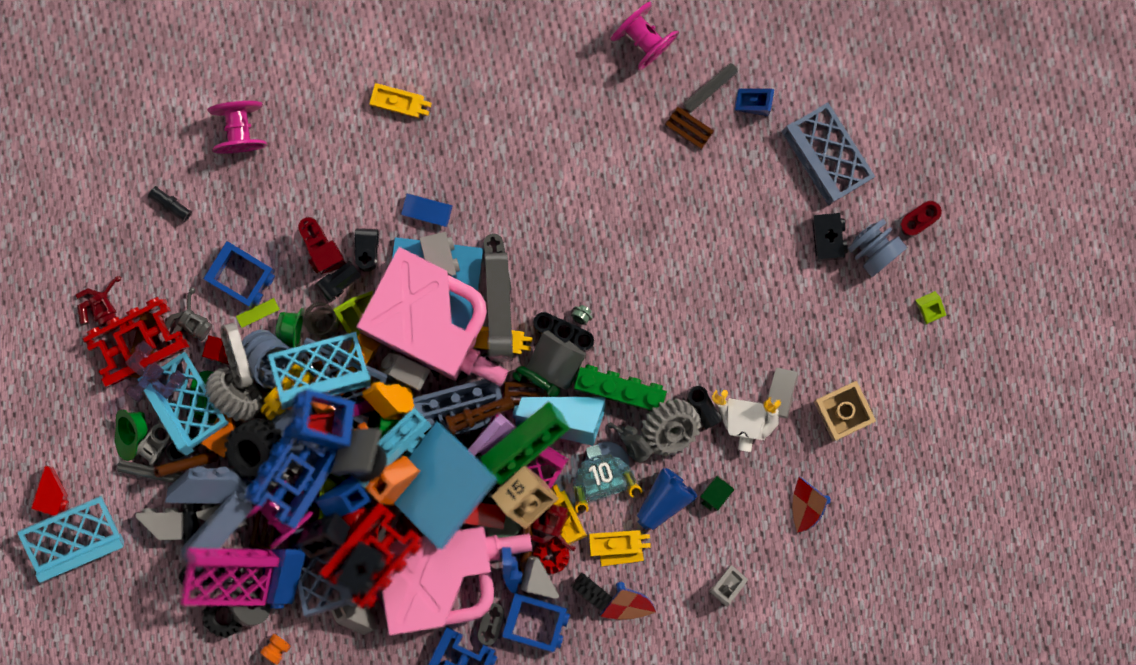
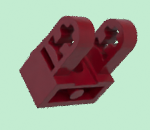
(324, 253)

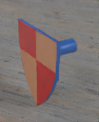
(807, 505)
(628, 604)

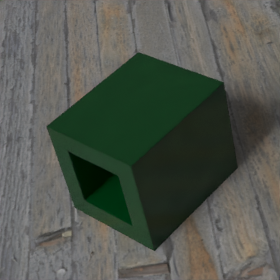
(716, 494)

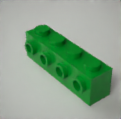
(618, 389)
(525, 442)

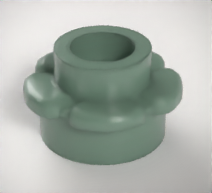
(581, 314)

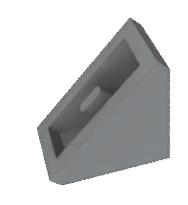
(536, 579)
(728, 586)

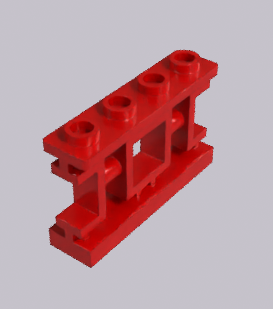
(126, 325)
(390, 569)

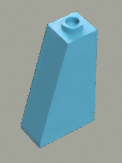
(581, 413)

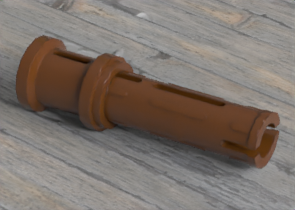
(467, 415)

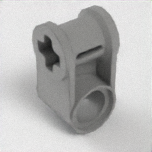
(153, 445)

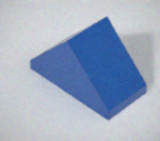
(754, 101)

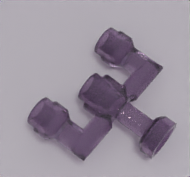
(151, 374)

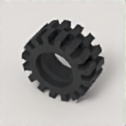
(591, 591)
(216, 628)

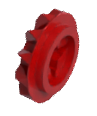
(561, 559)

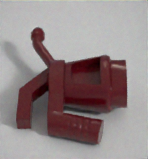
(100, 304)
(554, 522)

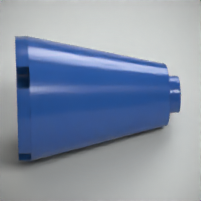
(665, 499)

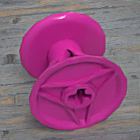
(644, 35)
(237, 127)
(269, 510)

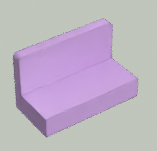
(492, 435)

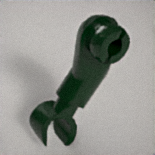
(523, 372)

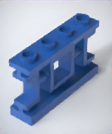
(305, 487)
(466, 654)

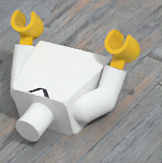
(747, 418)

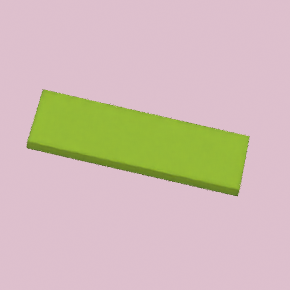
(257, 312)

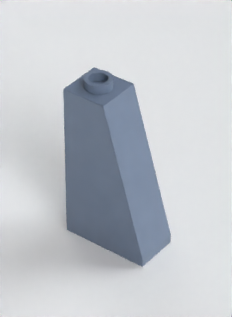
(219, 524)

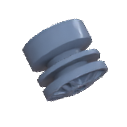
(877, 247)
(257, 348)

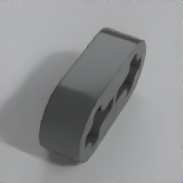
(496, 625)

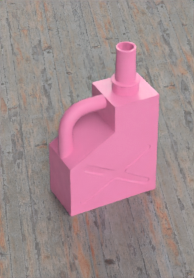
(415, 319)
(430, 582)

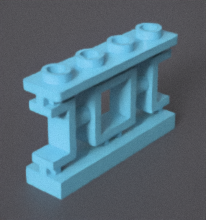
(403, 436)

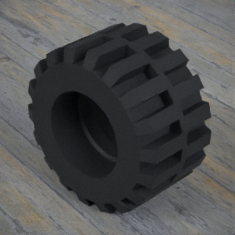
(240, 448)

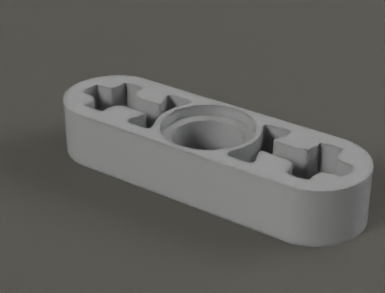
(236, 355)

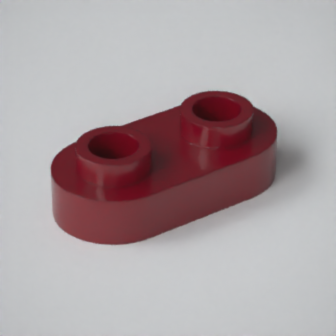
(920, 218)

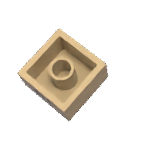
(844, 411)
(524, 497)

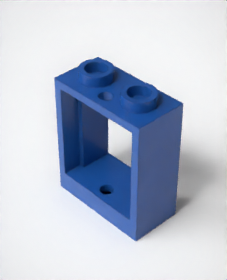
(220, 263)
(341, 425)
(512, 618)

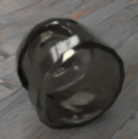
(325, 316)

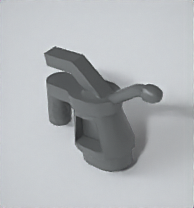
(193, 323)
(635, 444)

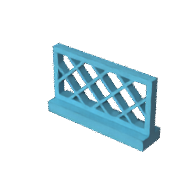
(329, 386)
(170, 417)
(79, 556)

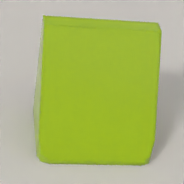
(931, 307)

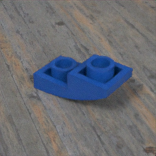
(426, 210)
(510, 570)

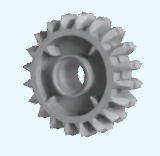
(233, 401)
(671, 427)

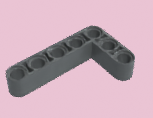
(498, 307)

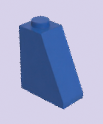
(285, 577)

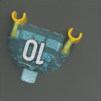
(602, 477)

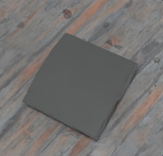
(556, 360)
(359, 455)

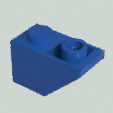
(343, 498)

